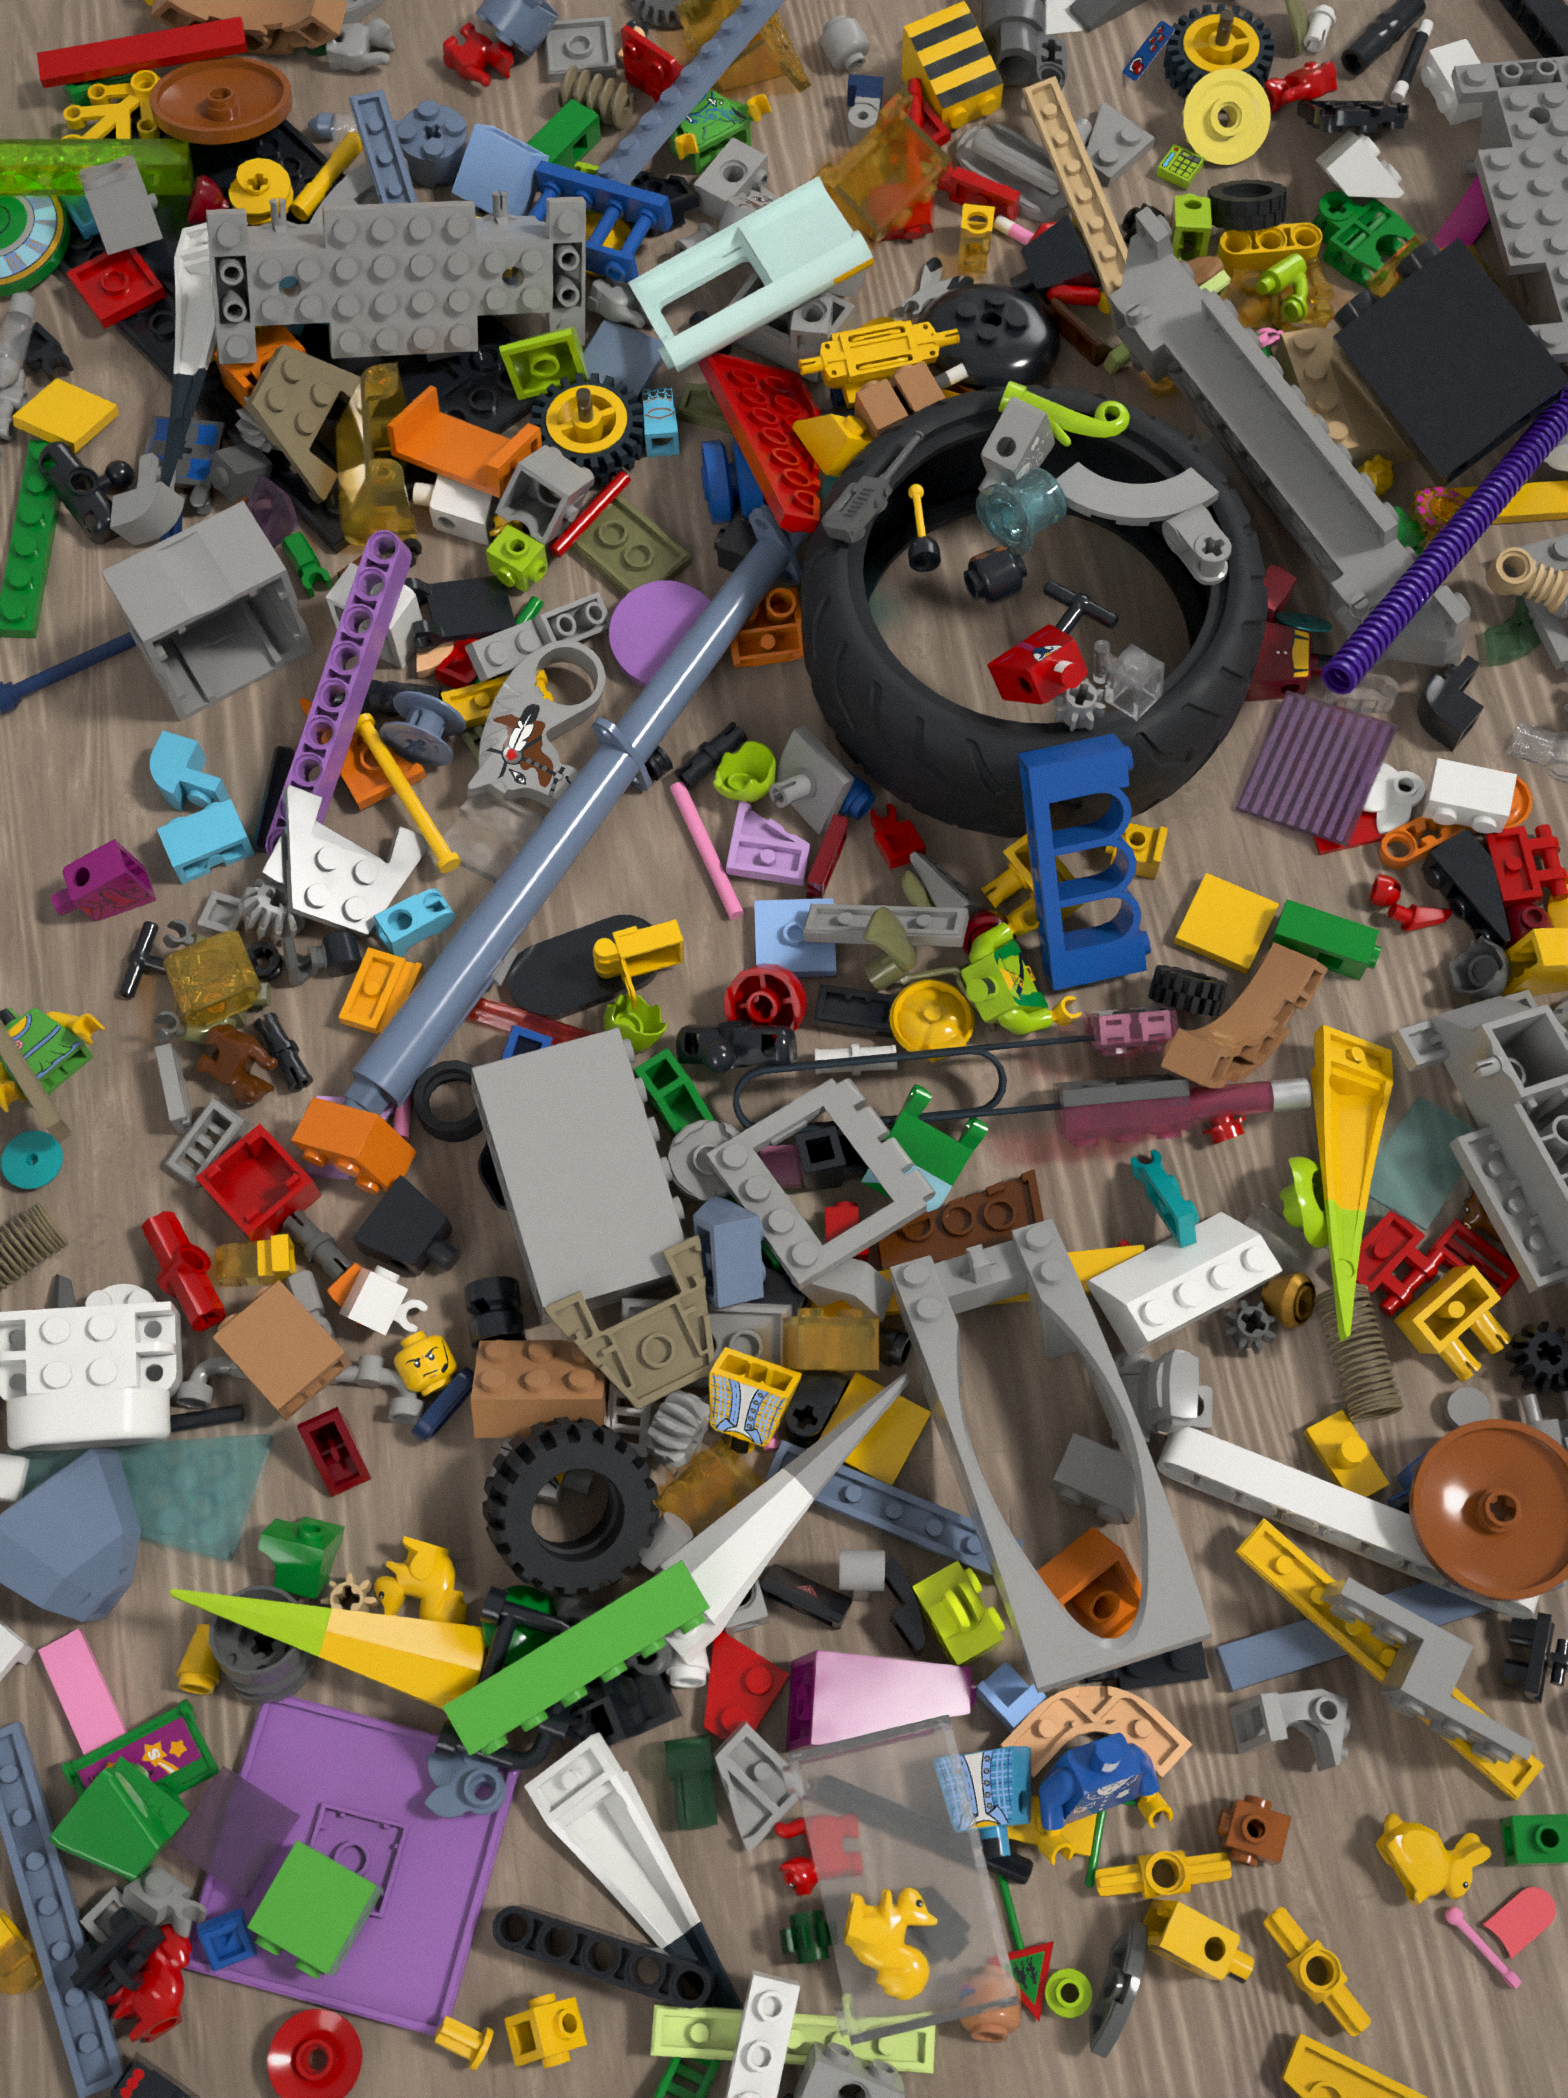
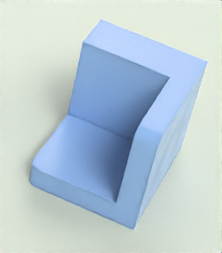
(1008, 1696)

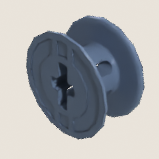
(424, 724)

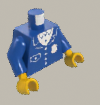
(1092, 1781)

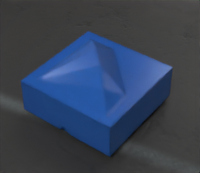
(227, 1939)

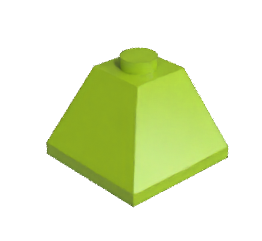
(544, 360)

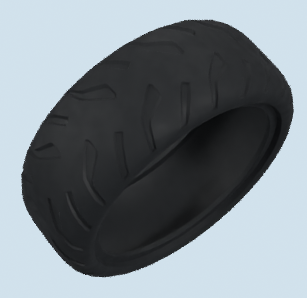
(966, 762)

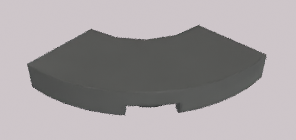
(1119, 1988)

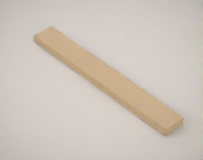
(1078, 182)

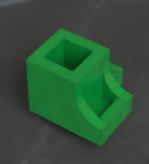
(302, 1553)

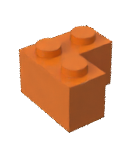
(355, 1143)

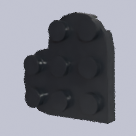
(1356, 114)

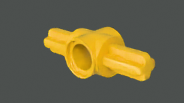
(1187, 1872)
(1332, 1990)

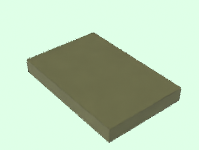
(630, 548)

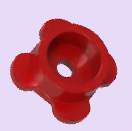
(1225, 1128)

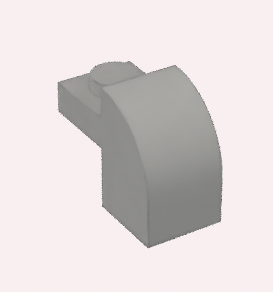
(148, 510)

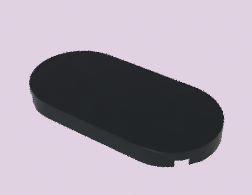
(560, 974)

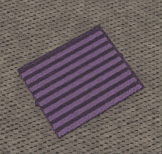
(1317, 768)

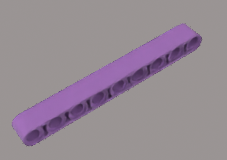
(353, 682)

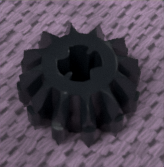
(1537, 1372)

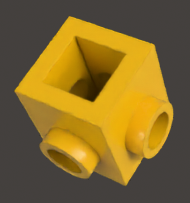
(546, 2031)

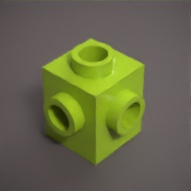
(517, 559)

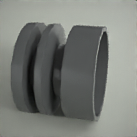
(243, 1660)

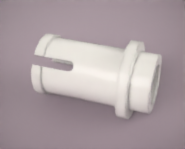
(1320, 20)

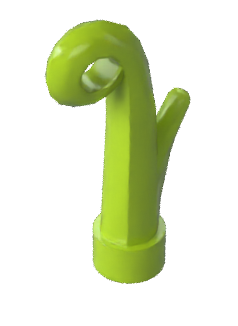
(1069, 420)

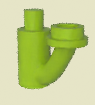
(1279, 276)

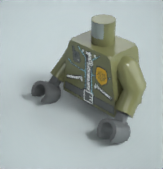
(174, 1020)

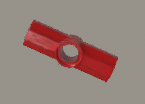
(183, 1271)

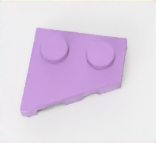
(766, 850)

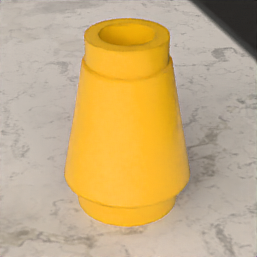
(199, 1668)

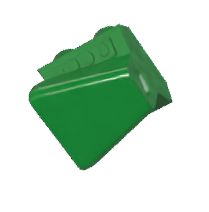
(121, 1821)

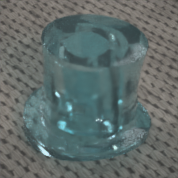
(1022, 509)

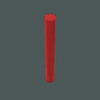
(590, 514)

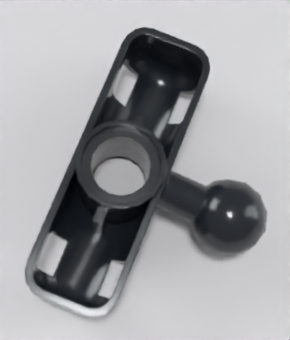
(71, 475)
(735, 1045)

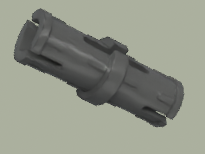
(317, 1246)

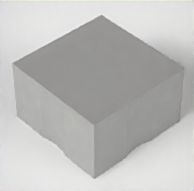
(210, 610)

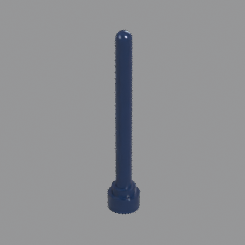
(12, 693)

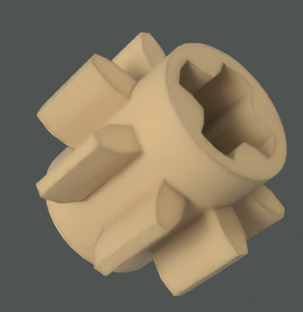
(342, 1591)

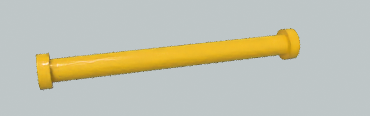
(446, 859)

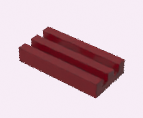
(827, 857)

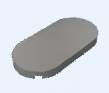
(1033, 201)

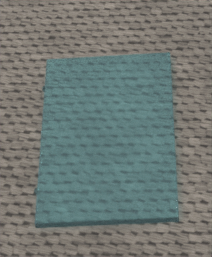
(1418, 1165)

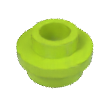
(1054, 1998)

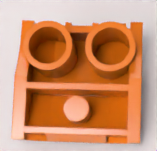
(771, 632)

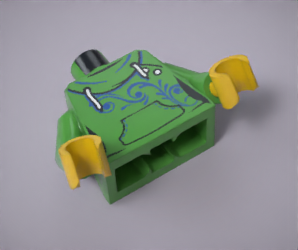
(712, 127)

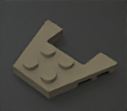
(292, 406)
(656, 1347)

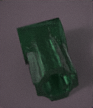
(691, 1771)

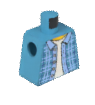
(999, 1794)

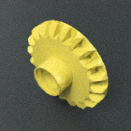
(1247, 113)

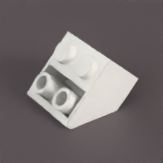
(1357, 171)

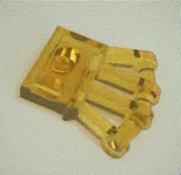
(1265, 310)

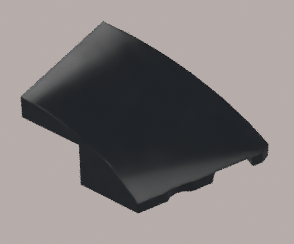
(623, 1706)

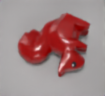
(160, 1998)

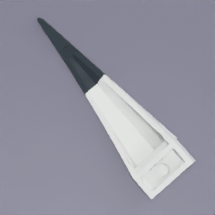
(193, 338)
(608, 1828)

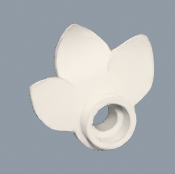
(1390, 802)

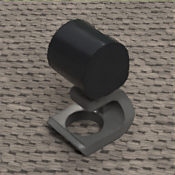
(337, 955)

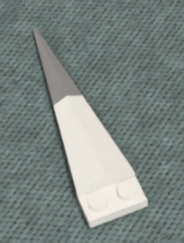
(741, 1543)

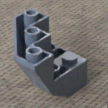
(73, 1539)

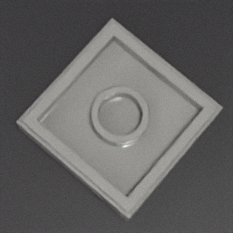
(583, 44)

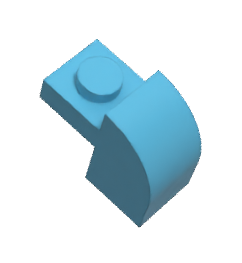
(177, 773)

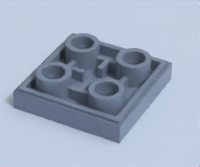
(623, 355)

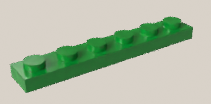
(29, 549)

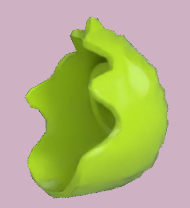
(747, 773)
(641, 1026)

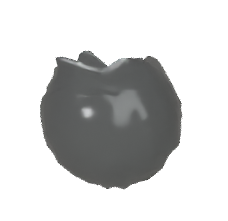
(1481, 970)

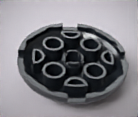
(1000, 334)

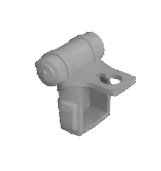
(1165, 1391)

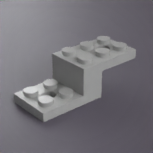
(1425, 1671)

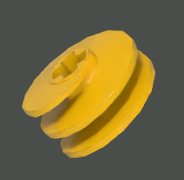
(256, 185)

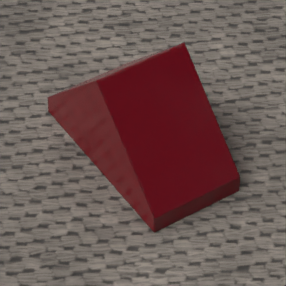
(334, 1451)

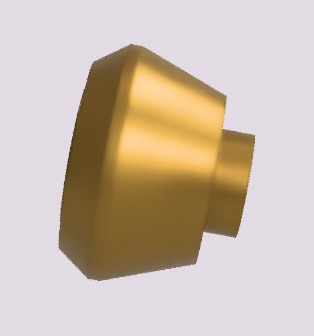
(1289, 1298)

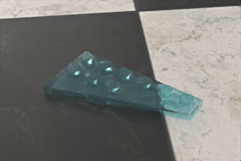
(182, 1490)

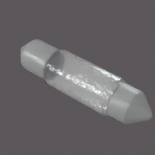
(16, 336)

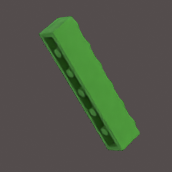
(576, 1658)

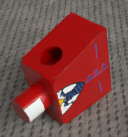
(1039, 667)

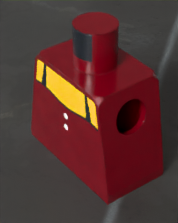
(1284, 663)

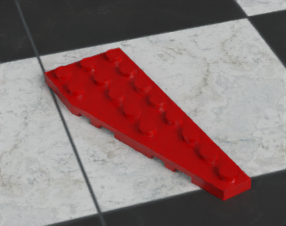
(760, 410)

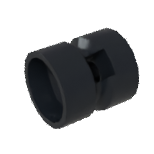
(494, 1308)

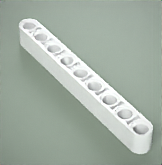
(1309, 1507)

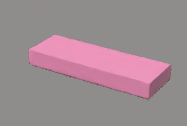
(82, 1691)

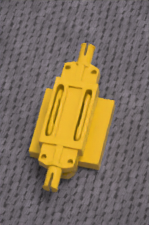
(875, 354)

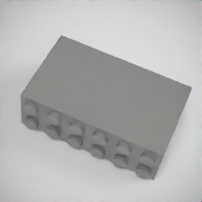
(580, 1170)

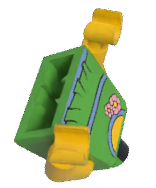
(50, 1047)

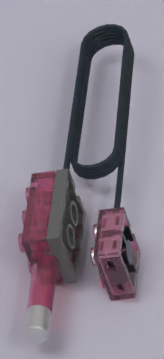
(1096, 1107)

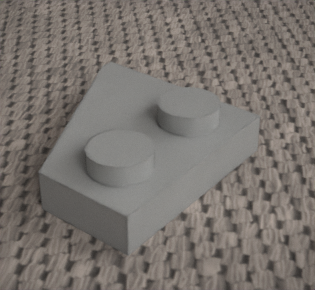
(1116, 144)
(753, 1783)

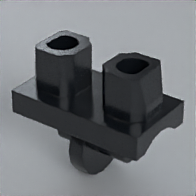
(1531, 1676)
(117, 1961)

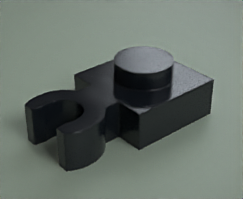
(46, 353)

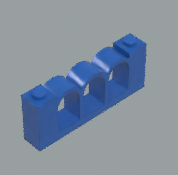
(1059, 775)

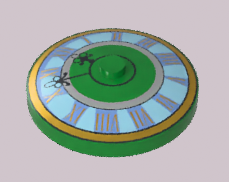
(31, 240)

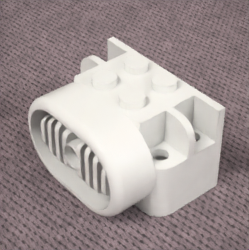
(89, 1375)

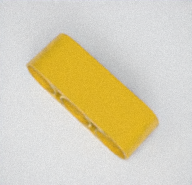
(1268, 246)

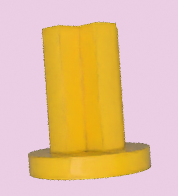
(464, 2041)

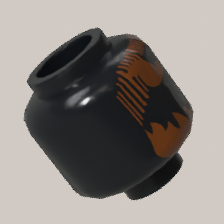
(995, 576)

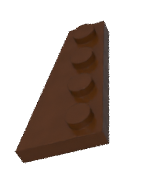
(965, 1222)

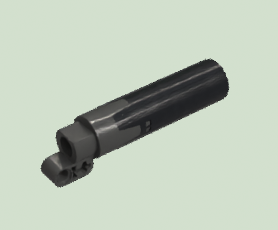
(1019, 42)

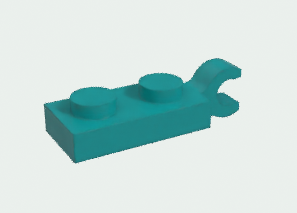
(1166, 1198)

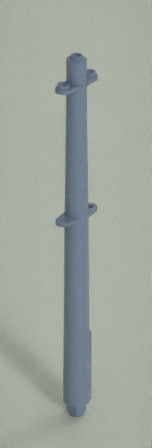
(467, 963)

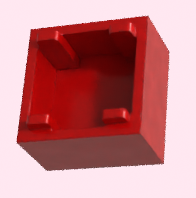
(258, 1185)

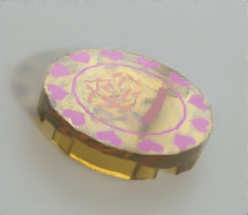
(1434, 508)

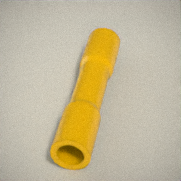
(315, 191)

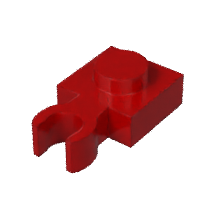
(895, 839)

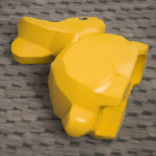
(1424, 1862)

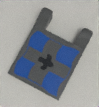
(195, 457)

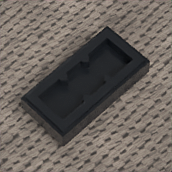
(853, 1010)

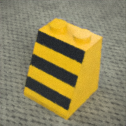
(953, 66)

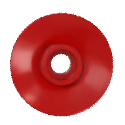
(292, 2049)

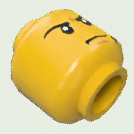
(425, 1363)

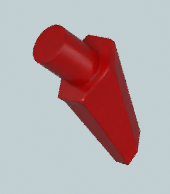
(1418, 916)

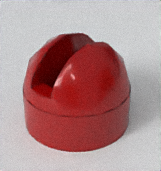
(1385, 891)

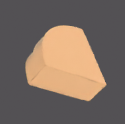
(430, 660)

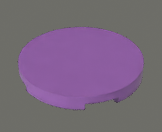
(651, 625)

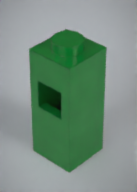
(568, 135)
(1329, 939)

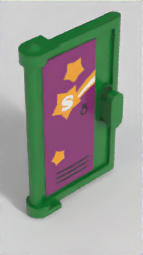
(166, 1746)

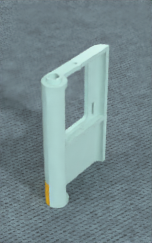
(795, 247)

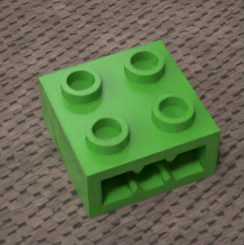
(314, 1910)

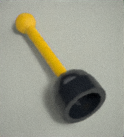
(924, 551)

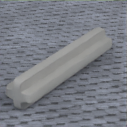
(1016, 163)

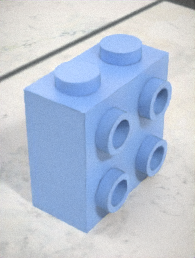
(498, 164)

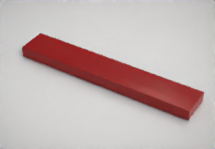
(142, 52)

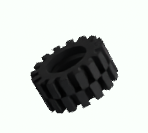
(1187, 990)

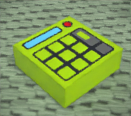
(1180, 166)

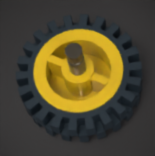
(1214, 43)
(592, 424)

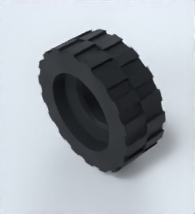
(1247, 204)

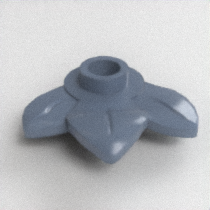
(458, 1783)

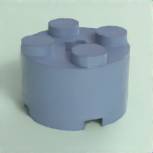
(519, 21)
(433, 143)

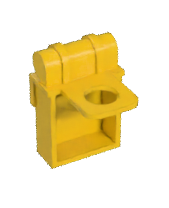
(638, 953)

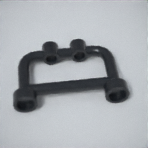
(505, 1616)

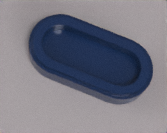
(444, 1406)

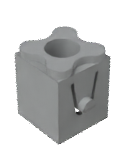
(120, 204)
(529, 497)

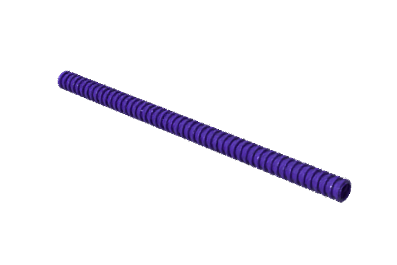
(1445, 551)

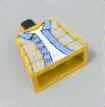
(749, 1398)

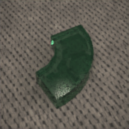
(1512, 638)

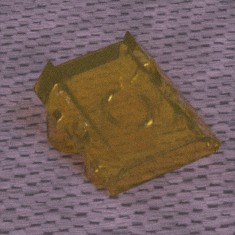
(213, 978)
(709, 1487)

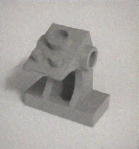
(1265, 1719)

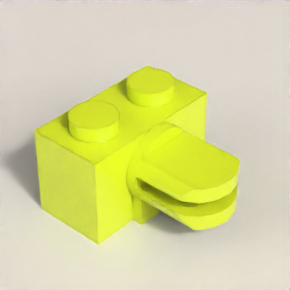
(958, 1615)

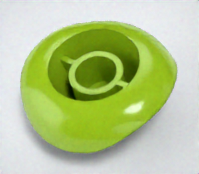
(1305, 1201)

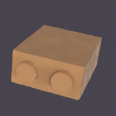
(281, 1349)

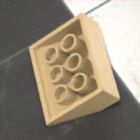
(1335, 395)

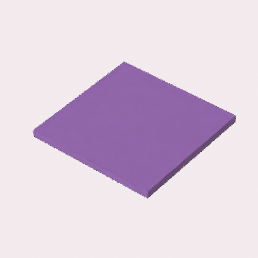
(364, 1806)

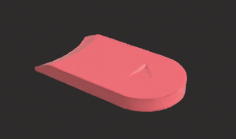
(1522, 1918)

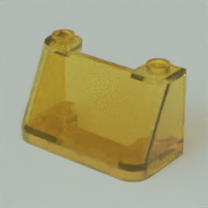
(372, 488)

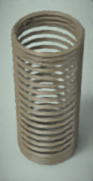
(50, 1230)
(1359, 1409)

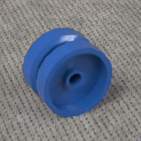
(727, 481)

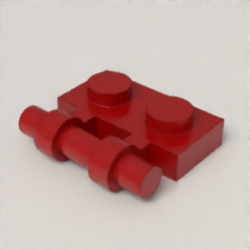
(1516, 868)
(1381, 1253)

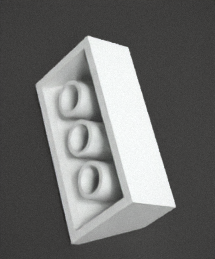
(1178, 1285)

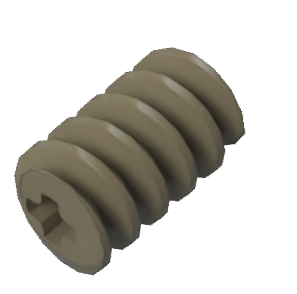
(610, 104)

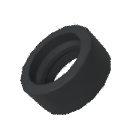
(426, 1084)

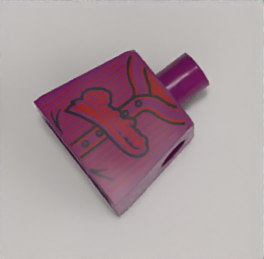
(104, 883)

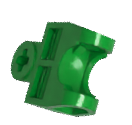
(1359, 235)

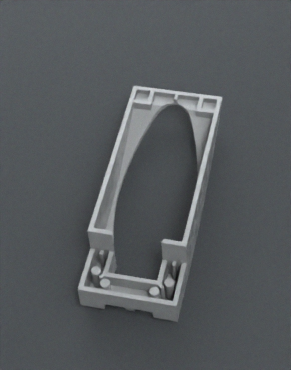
(1049, 1637)

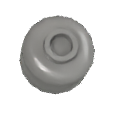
(844, 43)

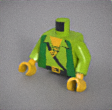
(1004, 984)

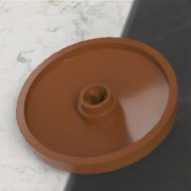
(221, 100)
(1494, 1509)

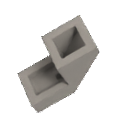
(855, 1284)

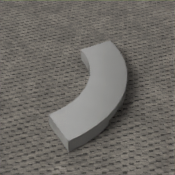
(1134, 503)

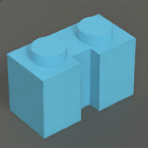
(205, 840)

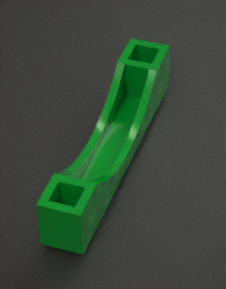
(678, 1105)

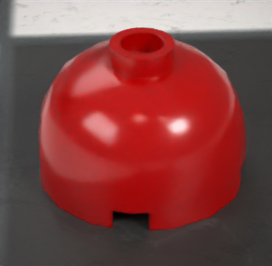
(766, 997)

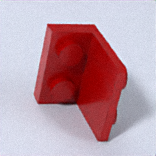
(647, 64)

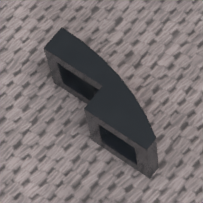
(907, 1618)

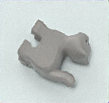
(353, 46)
(616, 302)

